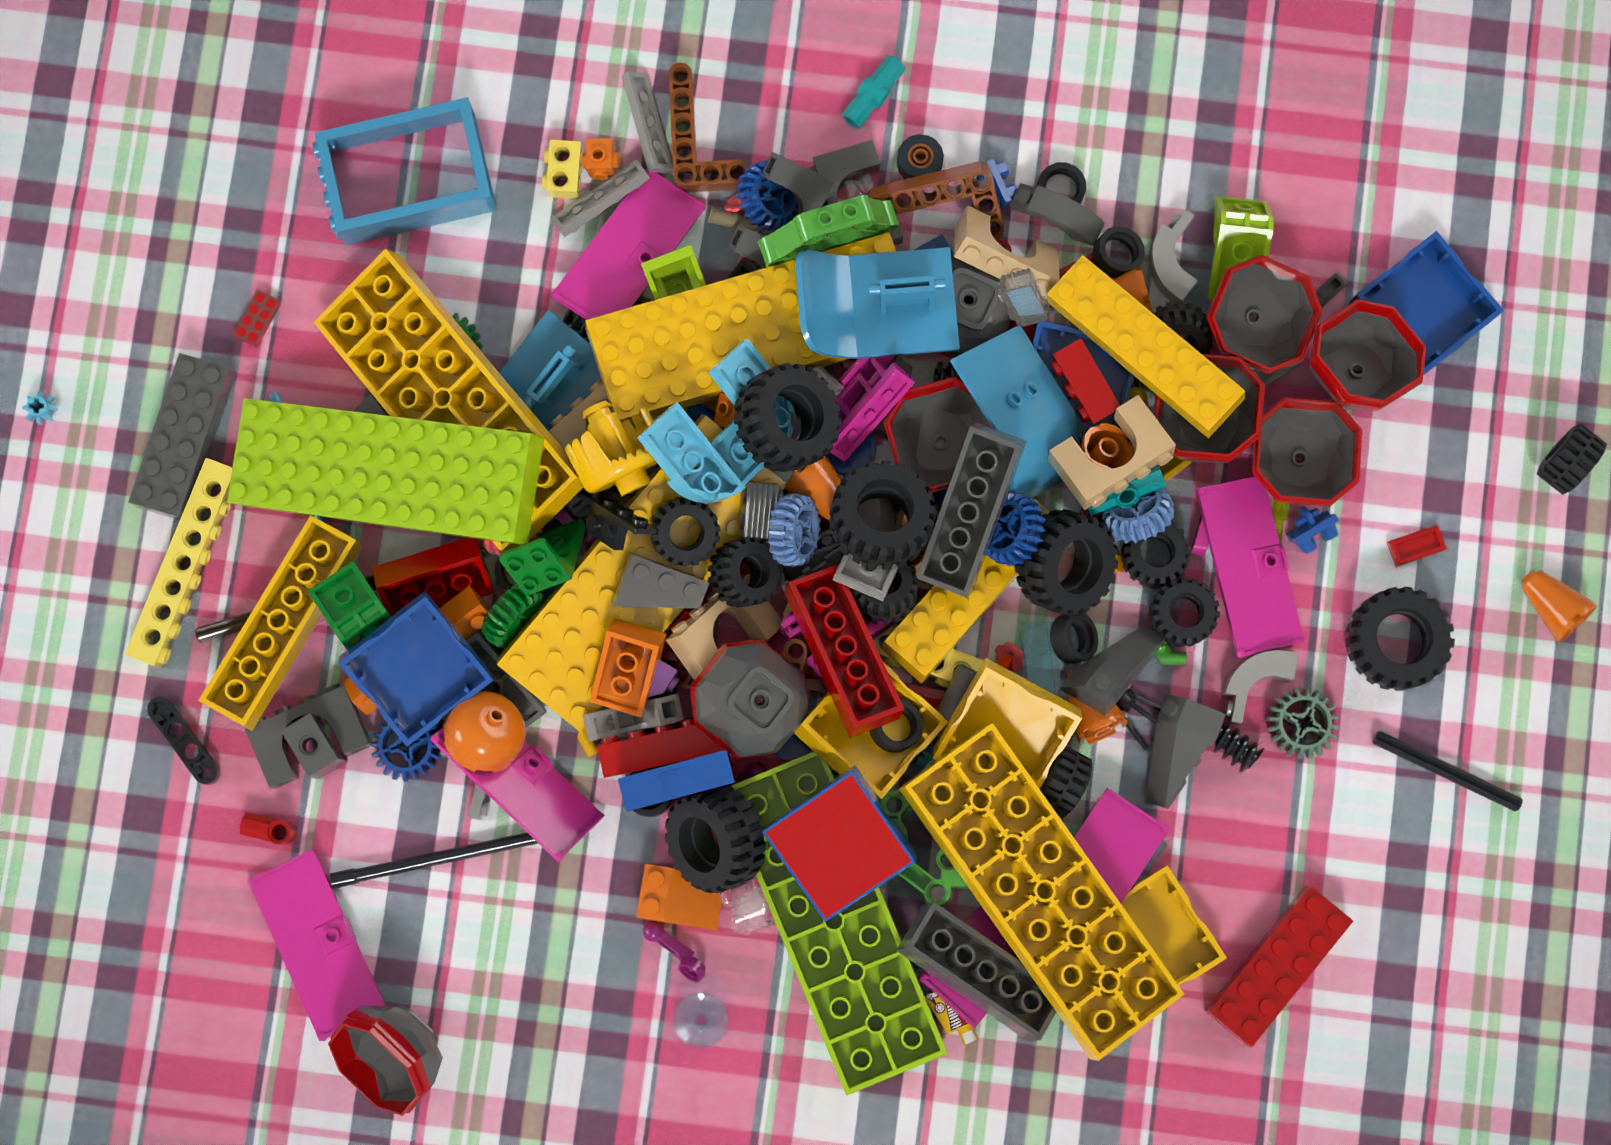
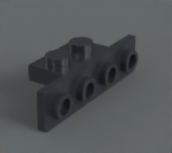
(611, 521)

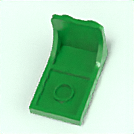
(545, 560)

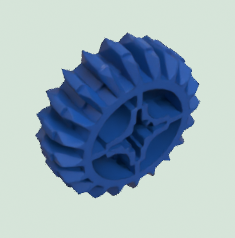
(765, 212)
(1016, 530)
(411, 759)

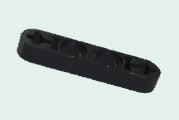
(180, 743)

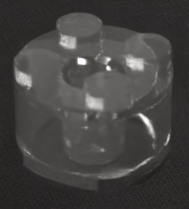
(748, 908)

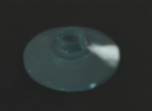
(711, 1009)

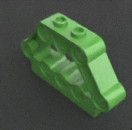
(829, 228)
(915, 874)

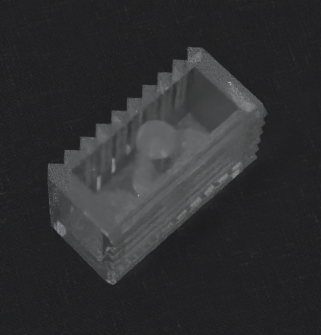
(1023, 298)

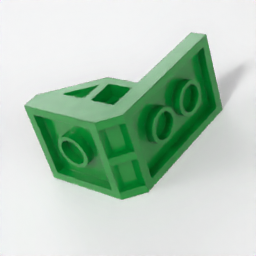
(349, 604)

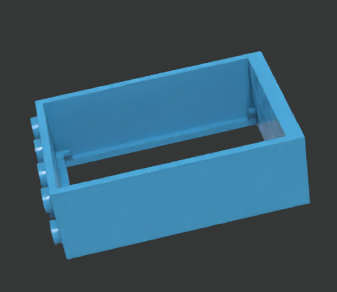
(415, 215)

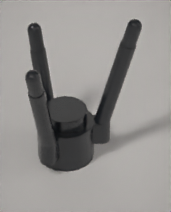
(1128, 701)

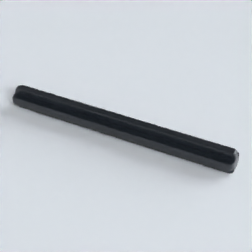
(1447, 771)

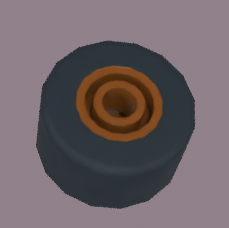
(912, 164)

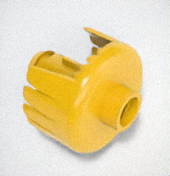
(611, 451)

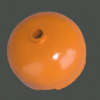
(484, 732)

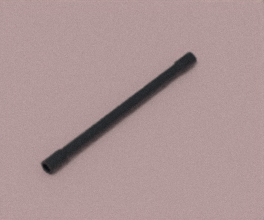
(354, 876)

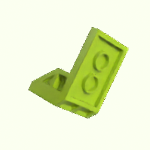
(1239, 233)
(673, 273)

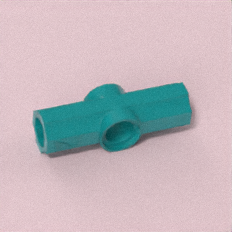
(873, 92)
(1133, 492)

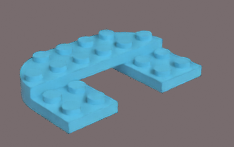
(720, 467)

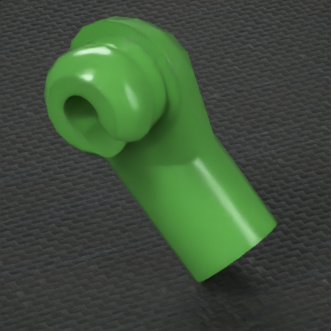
(1168, 657)

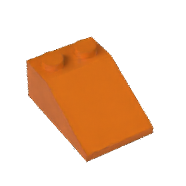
(627, 667)
(673, 900)

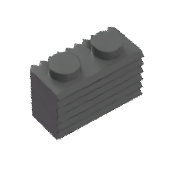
(756, 508)

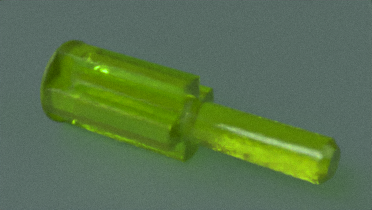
(1280, 513)

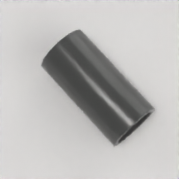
(957, 687)

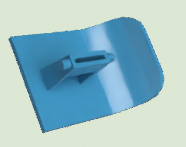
(877, 303)
(552, 369)
(1020, 400)

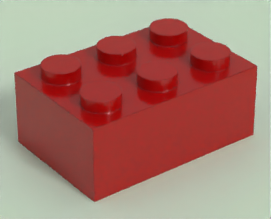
(1084, 382)

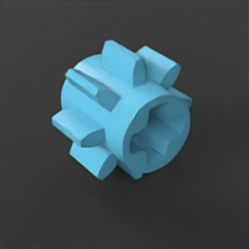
(44, 413)

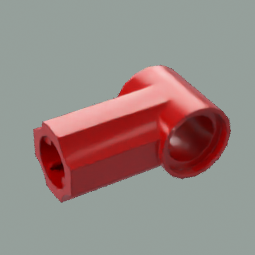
(267, 828)

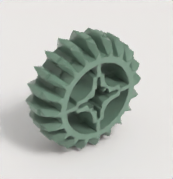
(1298, 733)

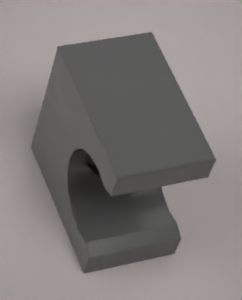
(326, 756)

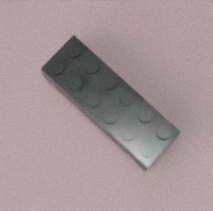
(182, 435)
(971, 509)
(977, 971)

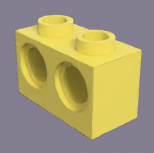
(568, 169)

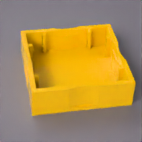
(1027, 717)
(828, 738)
(1171, 926)

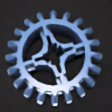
(1141, 520)
(794, 530)

